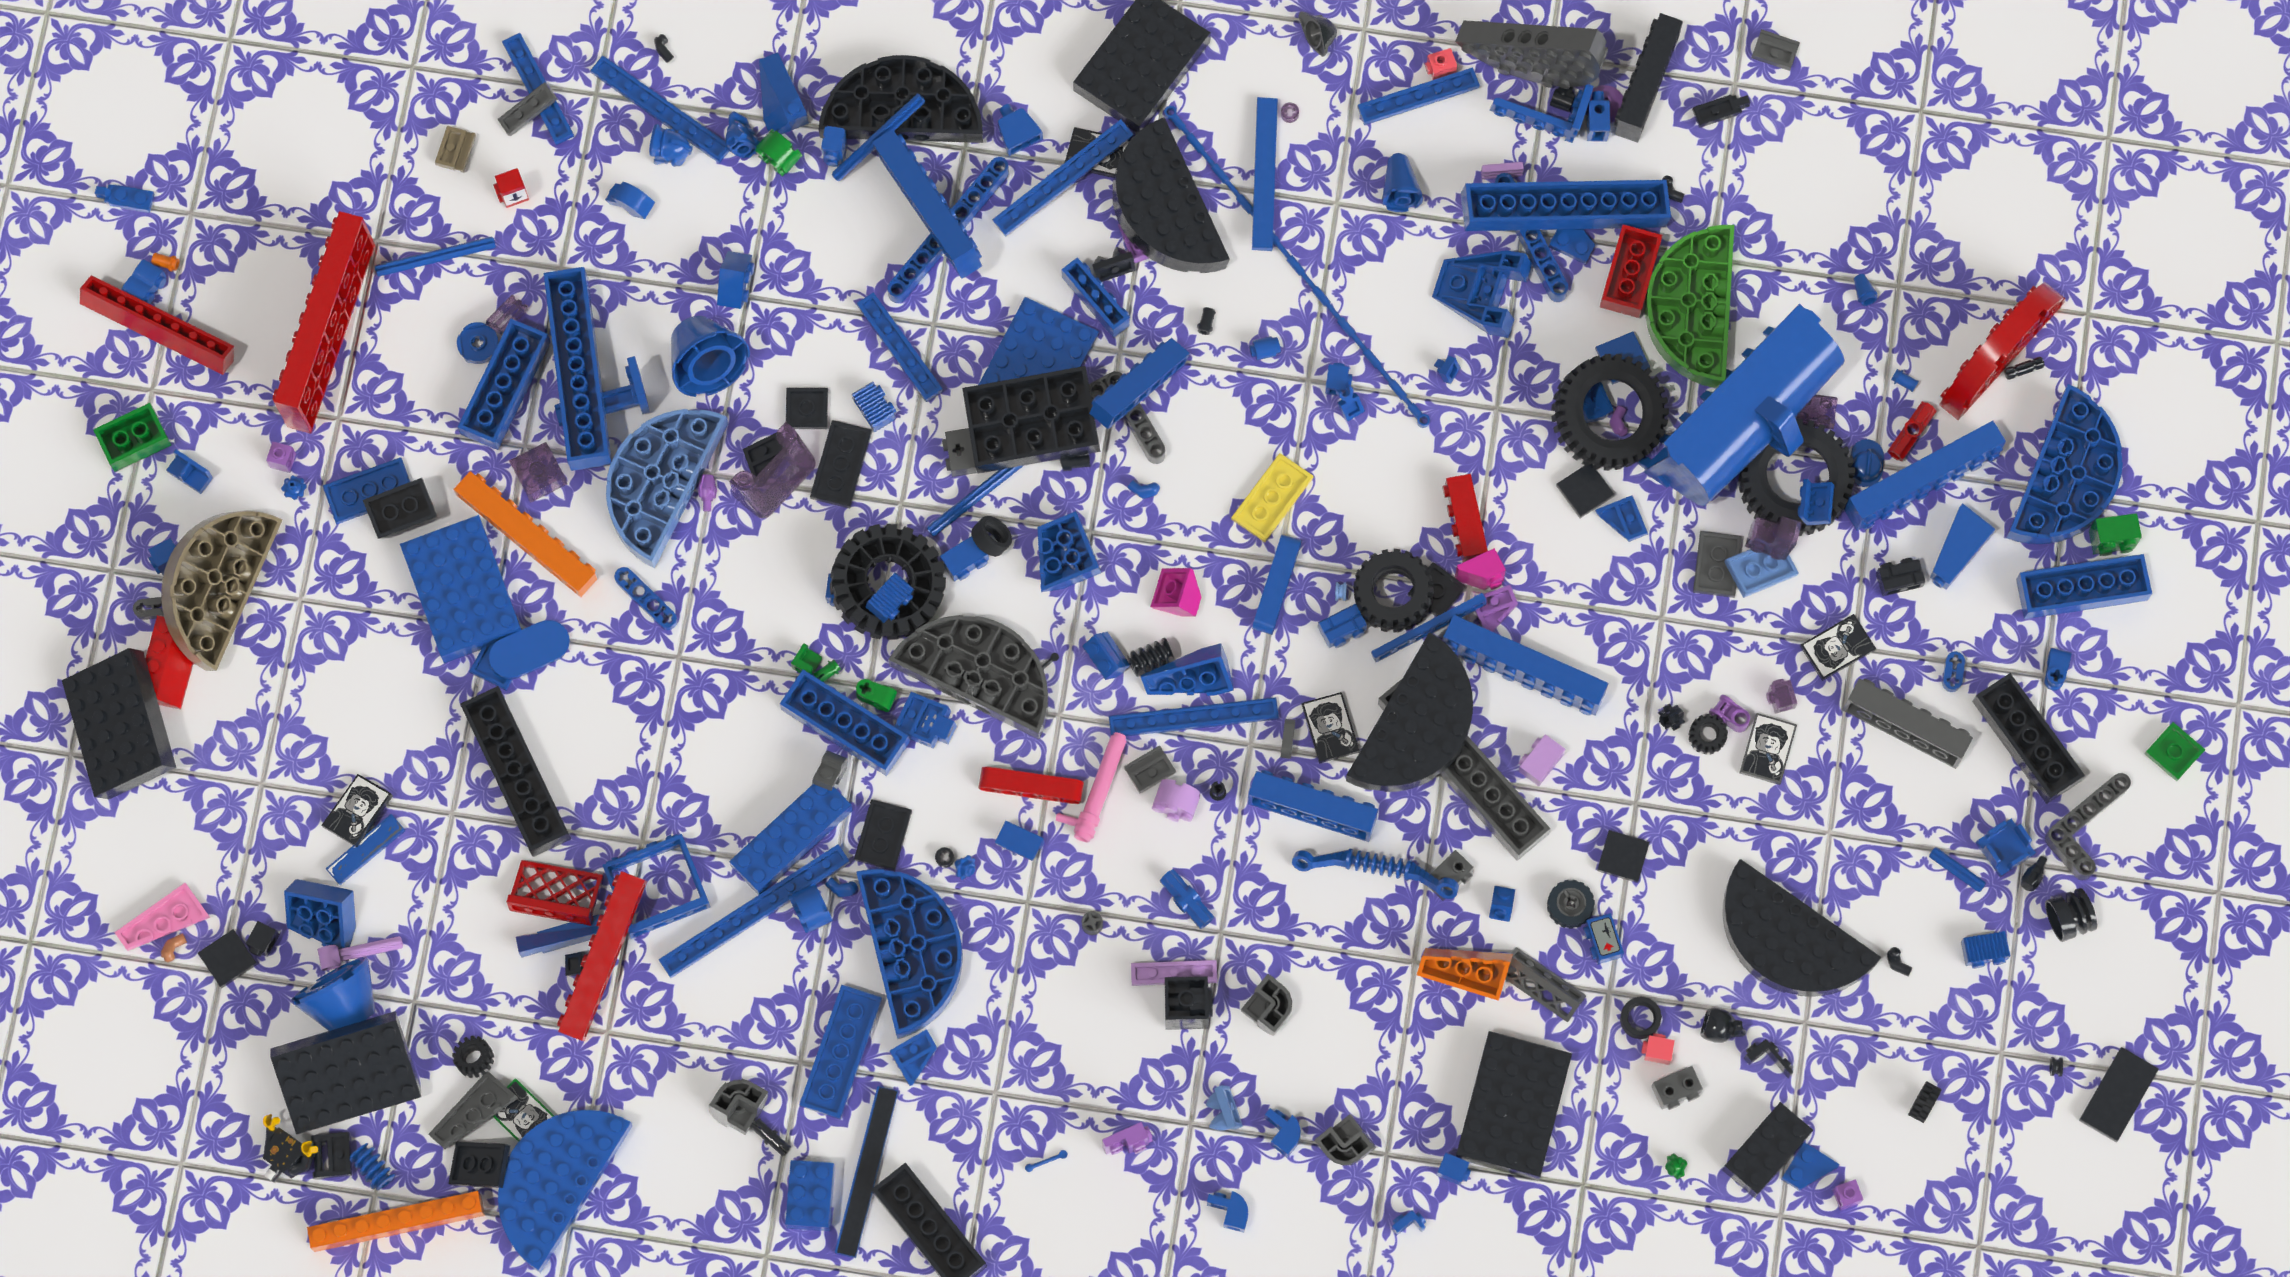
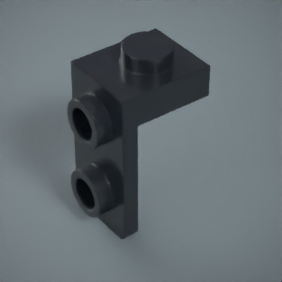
(1771, 1049)

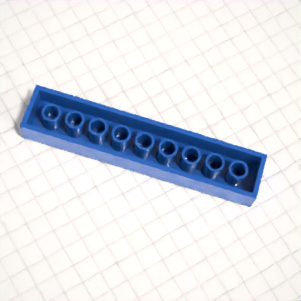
(1565, 205)
(577, 368)

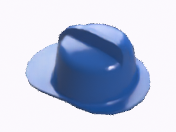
(1868, 462)

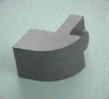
(830, 770)

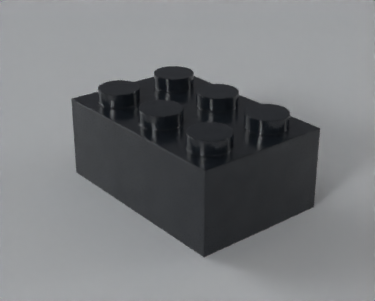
(400, 508)

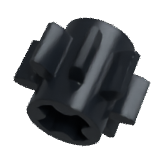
(1671, 717)

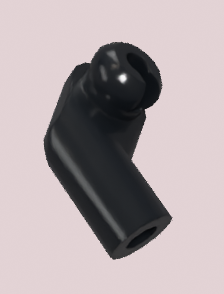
(662, 49)
(1673, 194)
(1895, 962)

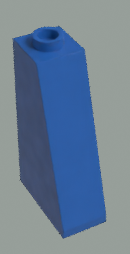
(1961, 545)

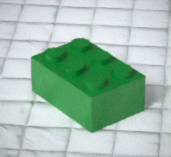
(132, 437)

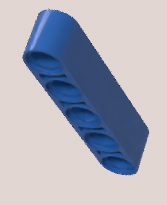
(1276, 584)

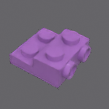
(1134, 1138)

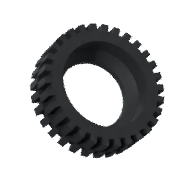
(1582, 439)
(1770, 506)

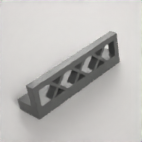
(1548, 981)

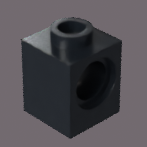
(262, 939)

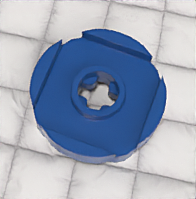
(467, 337)

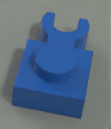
(1350, 403)

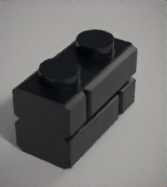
(1900, 577)

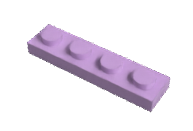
(1155, 972)

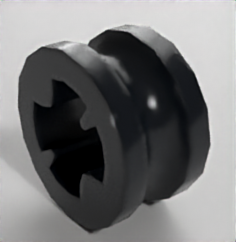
(951, 856)
(2056, 1066)

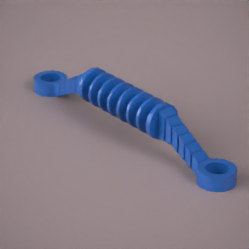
(1346, 859)

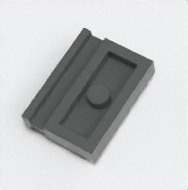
(1775, 50)
(1149, 769)

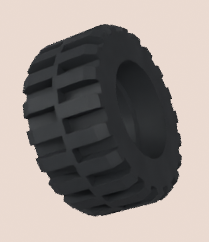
(1393, 563)

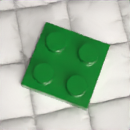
(2174, 751)

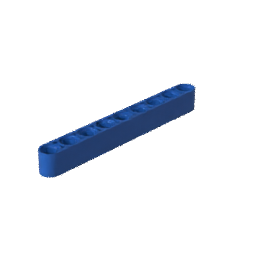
(962, 205)

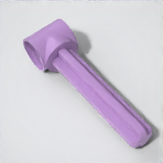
(331, 956)

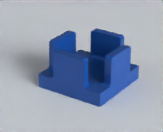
(2006, 846)

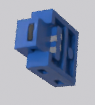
(926, 721)

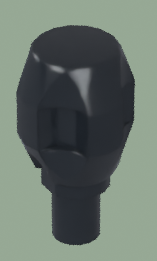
(2034, 875)

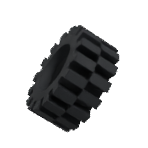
(1699, 743)
(479, 1065)
(1924, 1102)

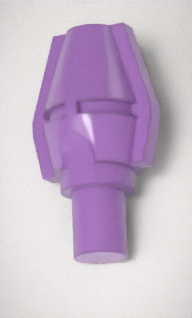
(707, 491)

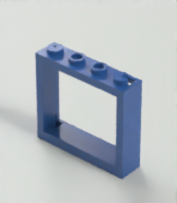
(653, 849)

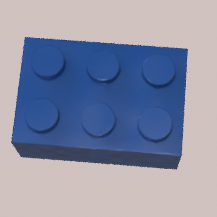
(810, 1195)

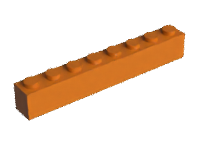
(525, 534)
(395, 1221)

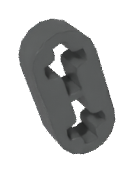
(149, 603)
(1287, 741)

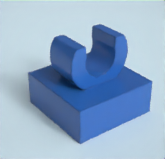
(1447, 369)

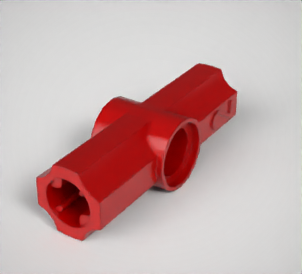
(1905, 440)

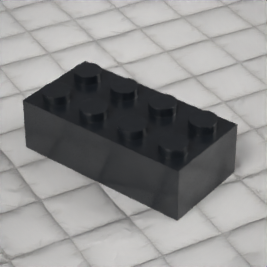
(1767, 1150)

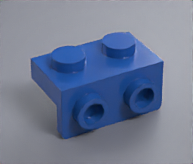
(1596, 404)
(1816, 502)

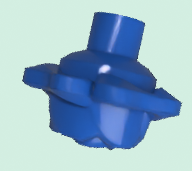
(293, 487)
(965, 867)

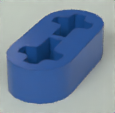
(1948, 671)

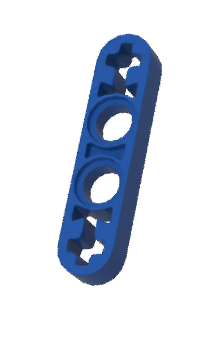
(643, 600)

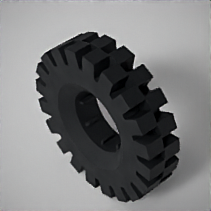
(889, 545)

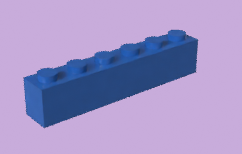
(1139, 382)

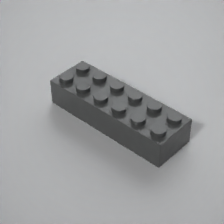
(1908, 723)

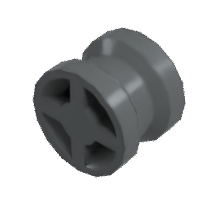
(1091, 918)

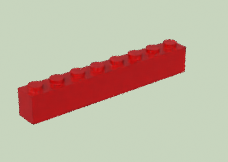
(157, 325)
(602, 955)

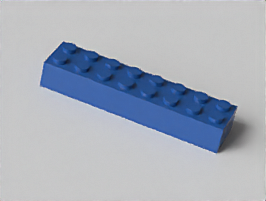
(928, 203)
(1924, 476)
(1525, 666)

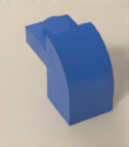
(631, 199)
(1289, 1134)
(1236, 1209)

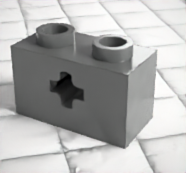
(961, 441)

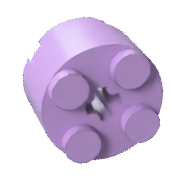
(1176, 800)

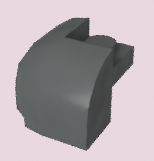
(1269, 1005)
(738, 1104)
(1345, 1142)

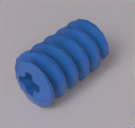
(371, 1167)

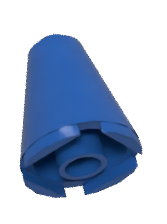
(1400, 185)

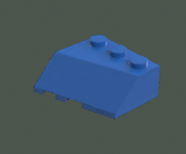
(1065, 553)
(321, 912)

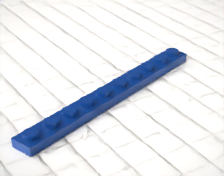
(753, 911)

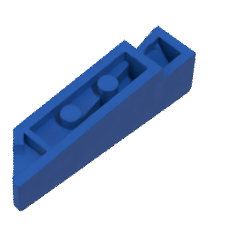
(556, 938)

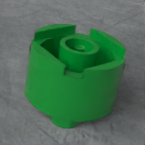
(777, 151)

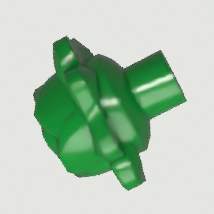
(1675, 1166)

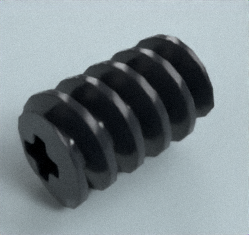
(1150, 656)

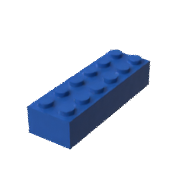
(504, 384)
(2084, 586)
(844, 722)
(1312, 805)
(790, 837)

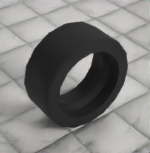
(987, 543)
(1640, 1001)

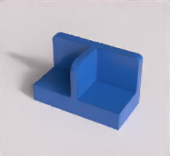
(189, 472)
(1019, 841)

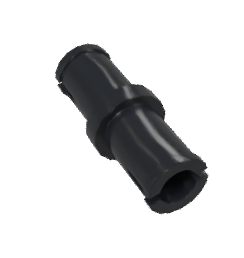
(770, 1137)

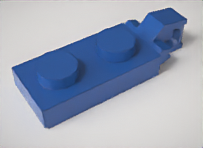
(126, 197)

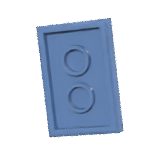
(1759, 571)

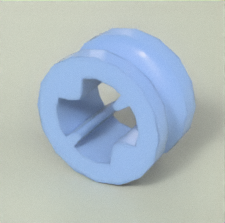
(1340, 591)

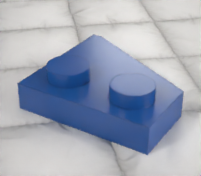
(1573, 243)
(1624, 518)
(913, 1055)
(1808, 1167)

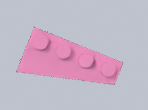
(165, 917)

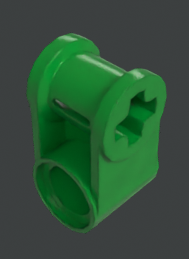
(879, 695)

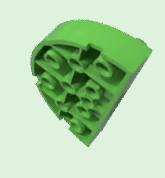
(1691, 304)

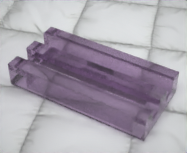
(516, 304)

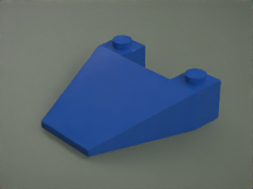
(1475, 287)

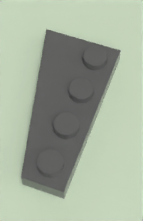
(474, 1108)

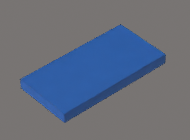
(347, 494)

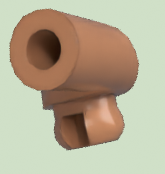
(170, 945)

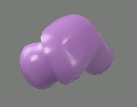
(1616, 422)

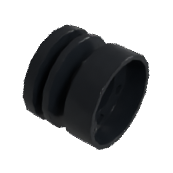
(2071, 914)

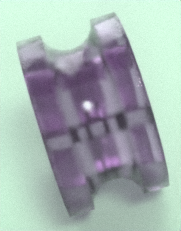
(1284, 109)

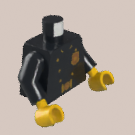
(285, 1152)

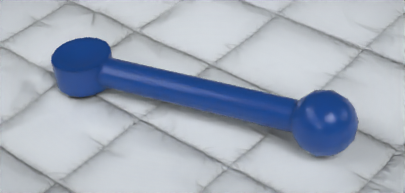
(1062, 1154)

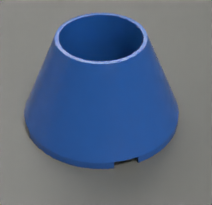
(706, 356)
(339, 996)

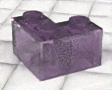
(1773, 538)

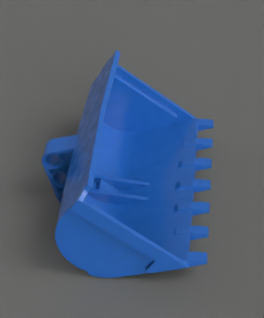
(1748, 409)

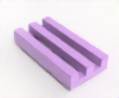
(1492, 170)

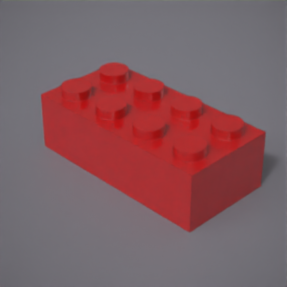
(1631, 271)

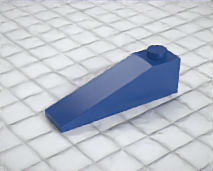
(1196, 672)

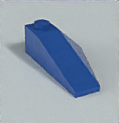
(780, 100)

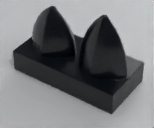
(1120, 264)

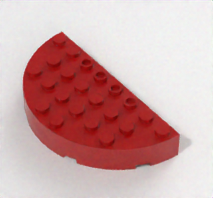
(2001, 348)

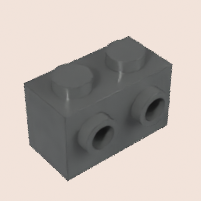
(1453, 867)
(1677, 1088)

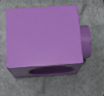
(281, 457)
(1847, 1194)

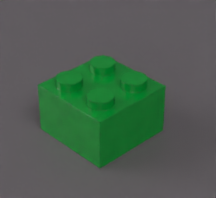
(2115, 534)

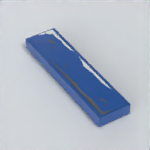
(369, 847)

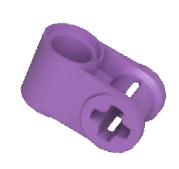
(1729, 713)

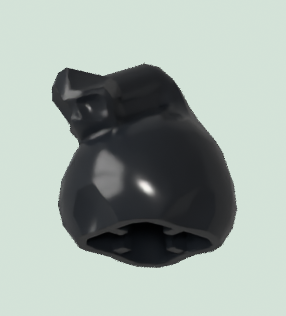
(1720, 1026)

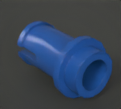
(1904, 380)

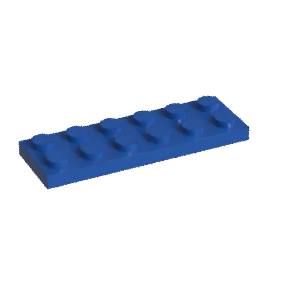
(840, 1052)

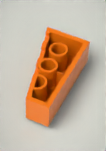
(1467, 970)

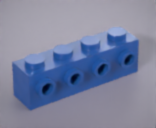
(1095, 297)

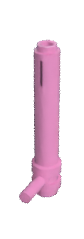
(1089, 817)

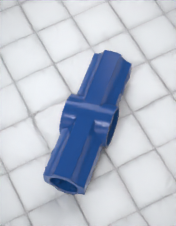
(1186, 899)

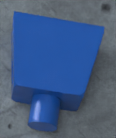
(1598, 118)
(1017, 129)

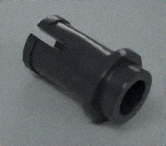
(1206, 321)
(1221, 795)

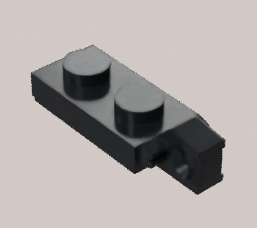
(1719, 109)

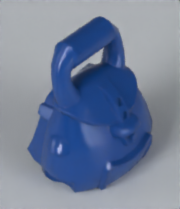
(740, 137)

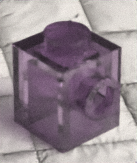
(1781, 696)

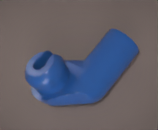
(1145, 491)
(841, 890)

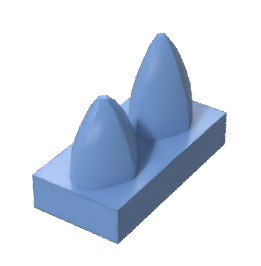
(1229, 1117)

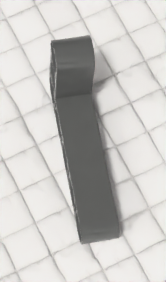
(1136, 427)
(2082, 819)

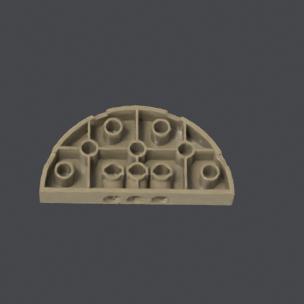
(212, 580)

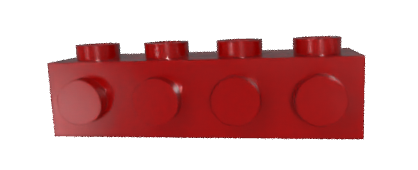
(1466, 517)

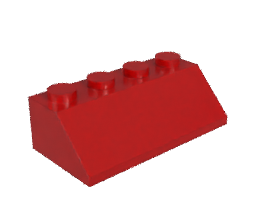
(167, 667)

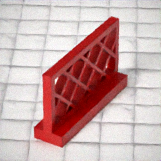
(548, 908)

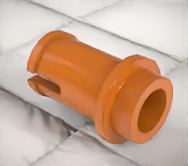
(164, 261)

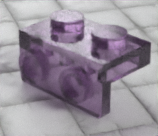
(1821, 410)

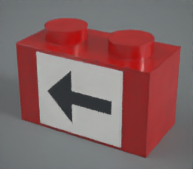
(510, 188)

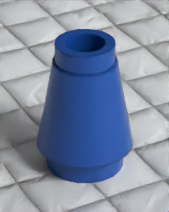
(1865, 292)

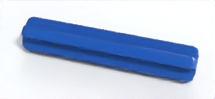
(1957, 869)

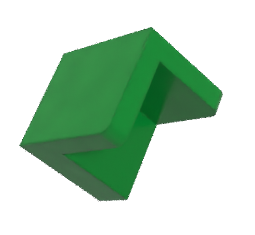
(806, 660)

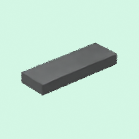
(527, 109)

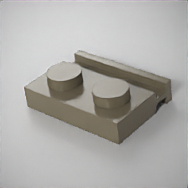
(455, 149)

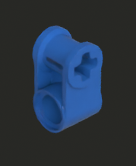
(2057, 665)

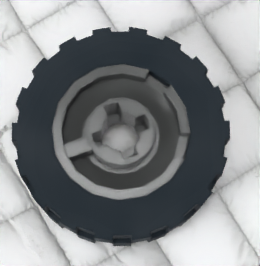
(1567, 915)

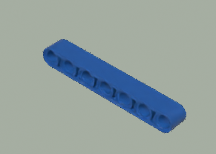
(1540, 264)

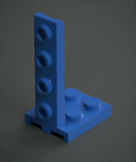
(1546, 122)
(623, 397)

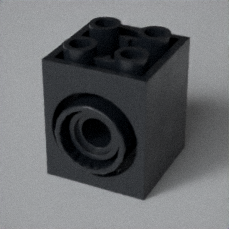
(1187, 1003)

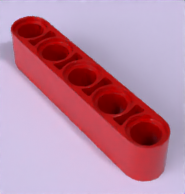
(1031, 785)

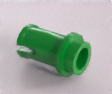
(828, 670)

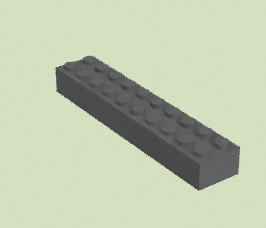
(1491, 797)

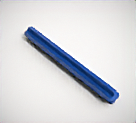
(867, 147)
(435, 256)
(970, 500)

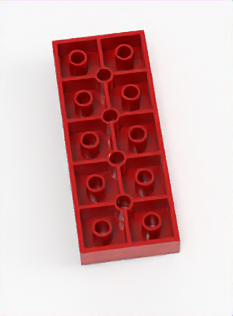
(324, 322)

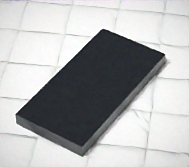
(841, 464)
(2118, 1094)

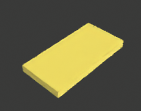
(1272, 497)

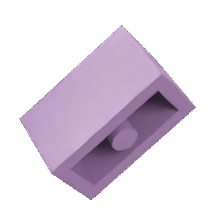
(1541, 760)

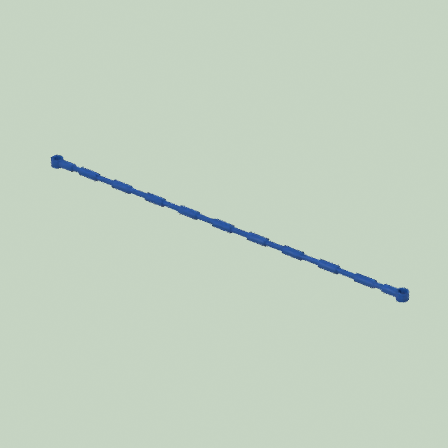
(1299, 270)

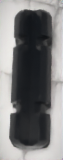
(2024, 368)

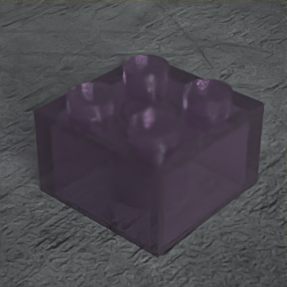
(538, 472)

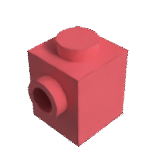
(1441, 64)
(1658, 1049)

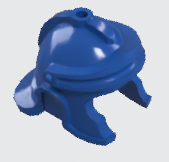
(669, 146)

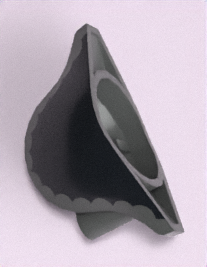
(1318, 31)

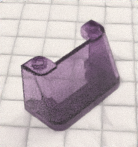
(778, 479)

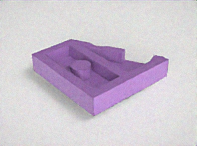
(1498, 607)

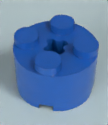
(810, 908)

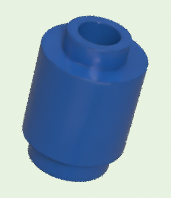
(1265, 348)

